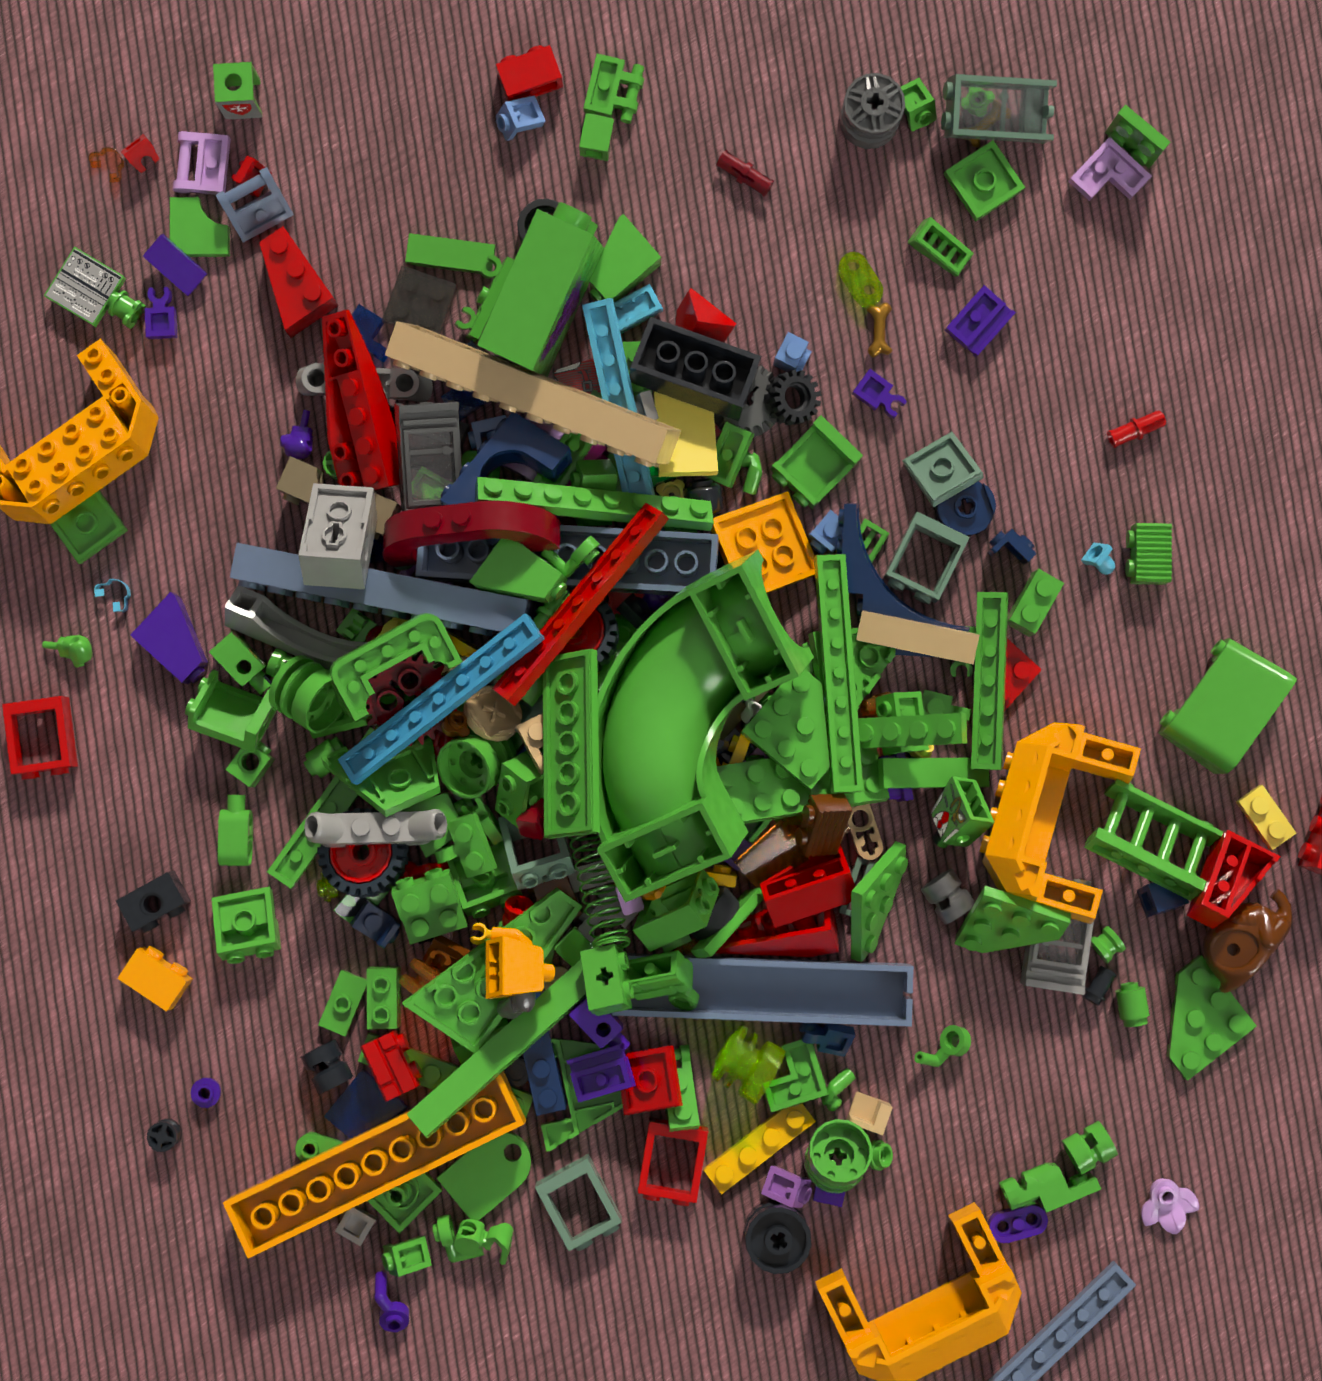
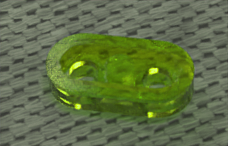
(858, 279)

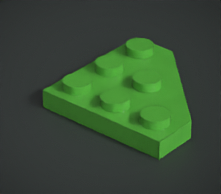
(868, 663)
(794, 729)
(874, 899)
(1008, 922)
(1203, 1019)

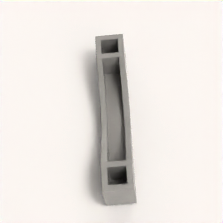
(262, 620)

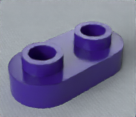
(1017, 1227)

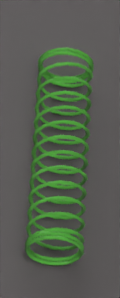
(604, 938)

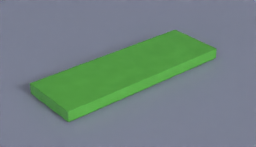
(571, 745)

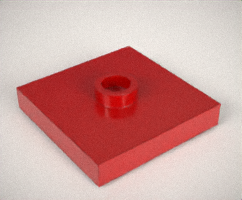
(655, 1081)

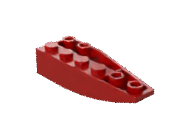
(357, 409)

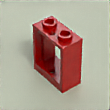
(62, 707)
(678, 1196)

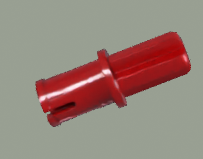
(1136, 428)

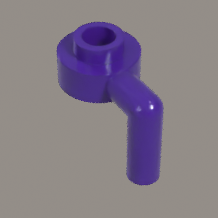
(392, 1315)

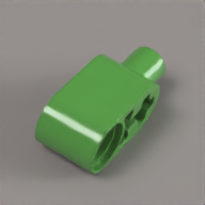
(235, 833)

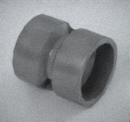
(948, 896)

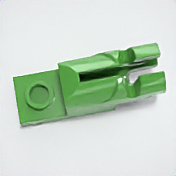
(1047, 1186)

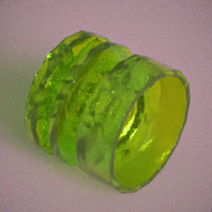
(746, 1063)

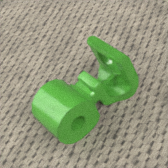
(472, 1236)

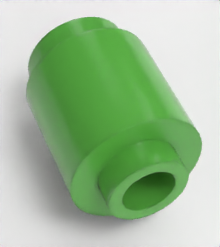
(314, 761)
(1132, 1004)

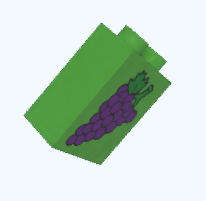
(543, 289)

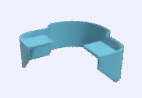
(116, 605)

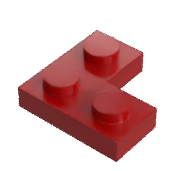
(1019, 672)

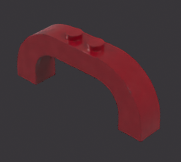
(466, 522)

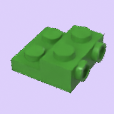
(487, 889)
(428, 905)
(245, 925)

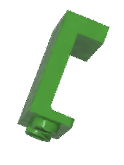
(815, 463)
(229, 713)

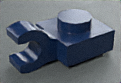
(831, 1039)

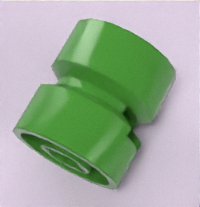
(1079, 1150)

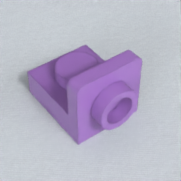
(787, 1187)

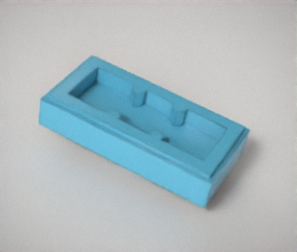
(637, 308)

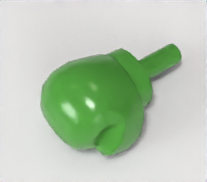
(72, 647)

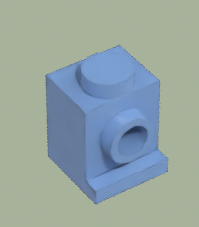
(792, 354)

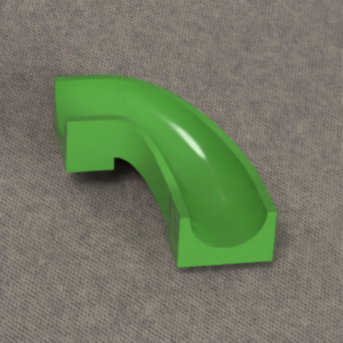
(663, 722)

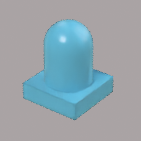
(1099, 557)

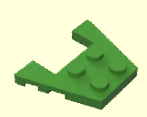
(399, 782)
(583, 1113)

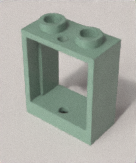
(939, 532)
(534, 872)
(566, 1175)

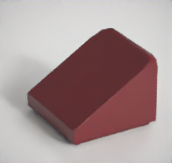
(532, 821)

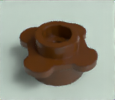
(455, 725)

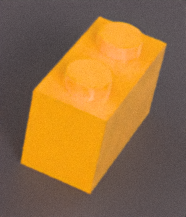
(155, 977)

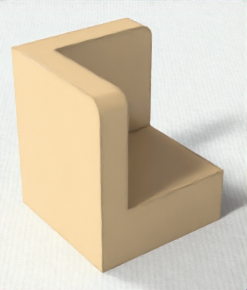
(869, 1112)

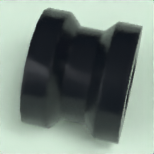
(158, 1137)

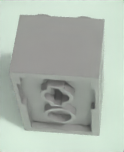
(338, 536)

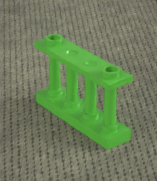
(1135, 858)

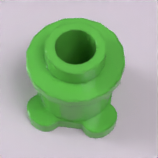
(125, 308)

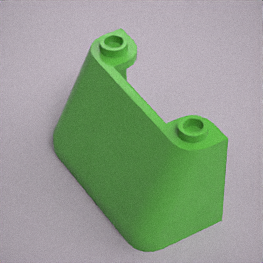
(352, 671)
(1227, 707)

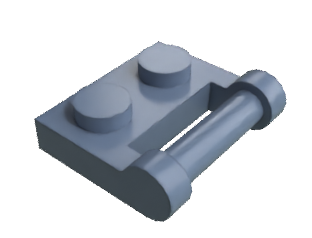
(261, 212)

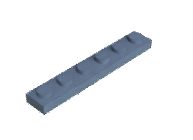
(1067, 1326)

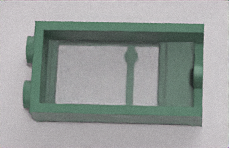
(997, 108)

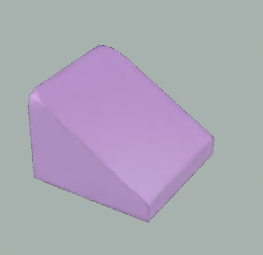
(631, 906)

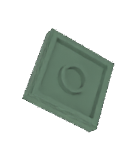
(943, 469)

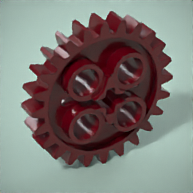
(427, 676)

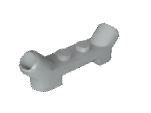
(396, 382)
(375, 828)

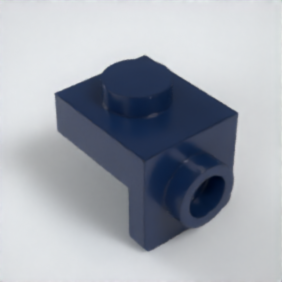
(1018, 545)

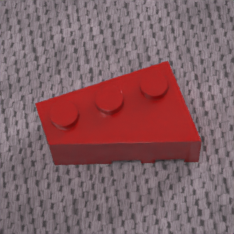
(296, 286)
(808, 889)

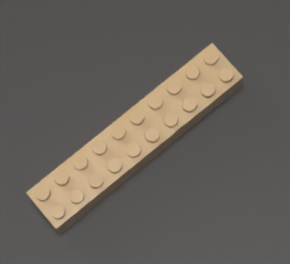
(532, 393)

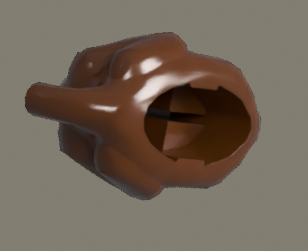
(1246, 941)

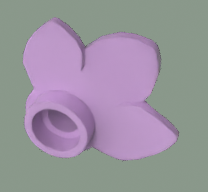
(1170, 1209)

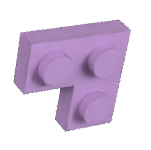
(1112, 165)

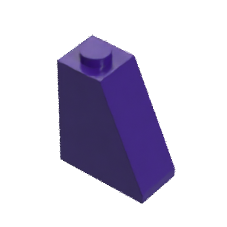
(172, 640)

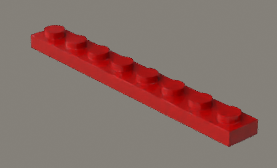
(582, 602)

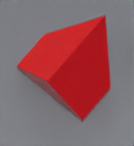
(703, 318)

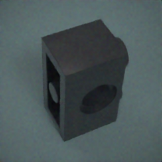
(136, 903)

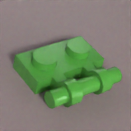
(605, 84)

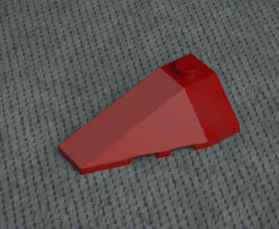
(802, 938)

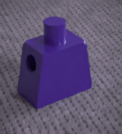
(589, 1022)

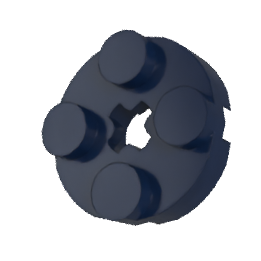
(980, 515)

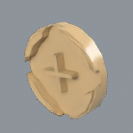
(492, 715)

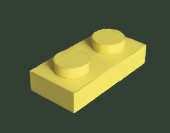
(1266, 817)

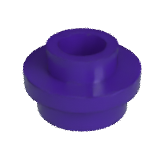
(214, 1088)

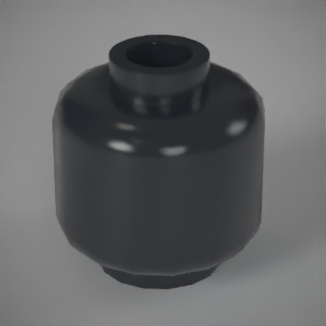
(706, 490)

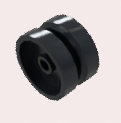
(779, 1254)

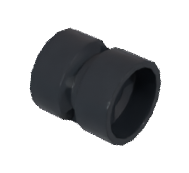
(334, 1074)

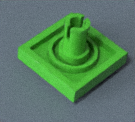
(406, 1201)

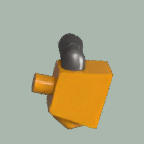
(513, 969)

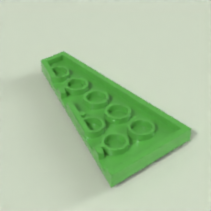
(457, 997)

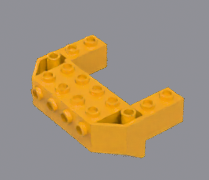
(84, 450)
(1030, 809)
(936, 1325)

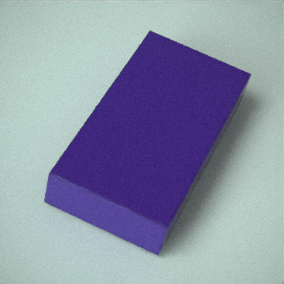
(175, 265)

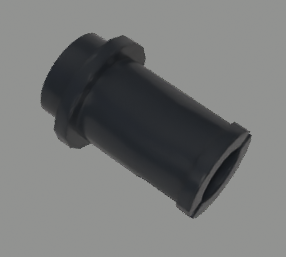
(1099, 986)

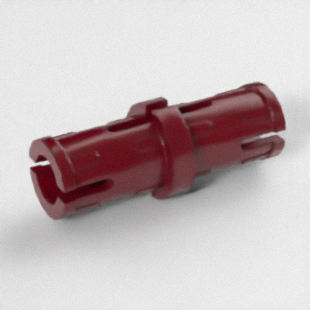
(745, 173)

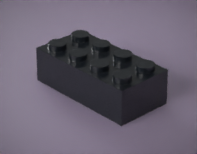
(694, 368)

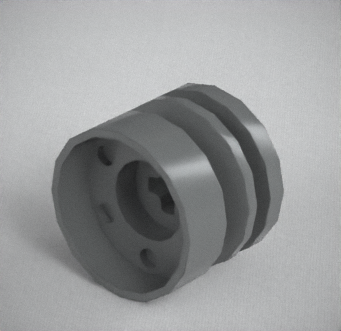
(867, 126)

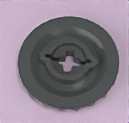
(754, 417)

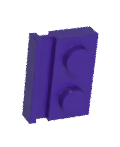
(979, 321)
(601, 1073)

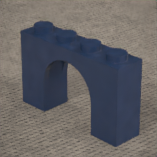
(513, 442)

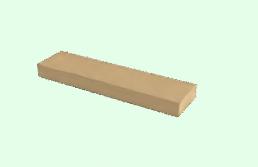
(917, 637)

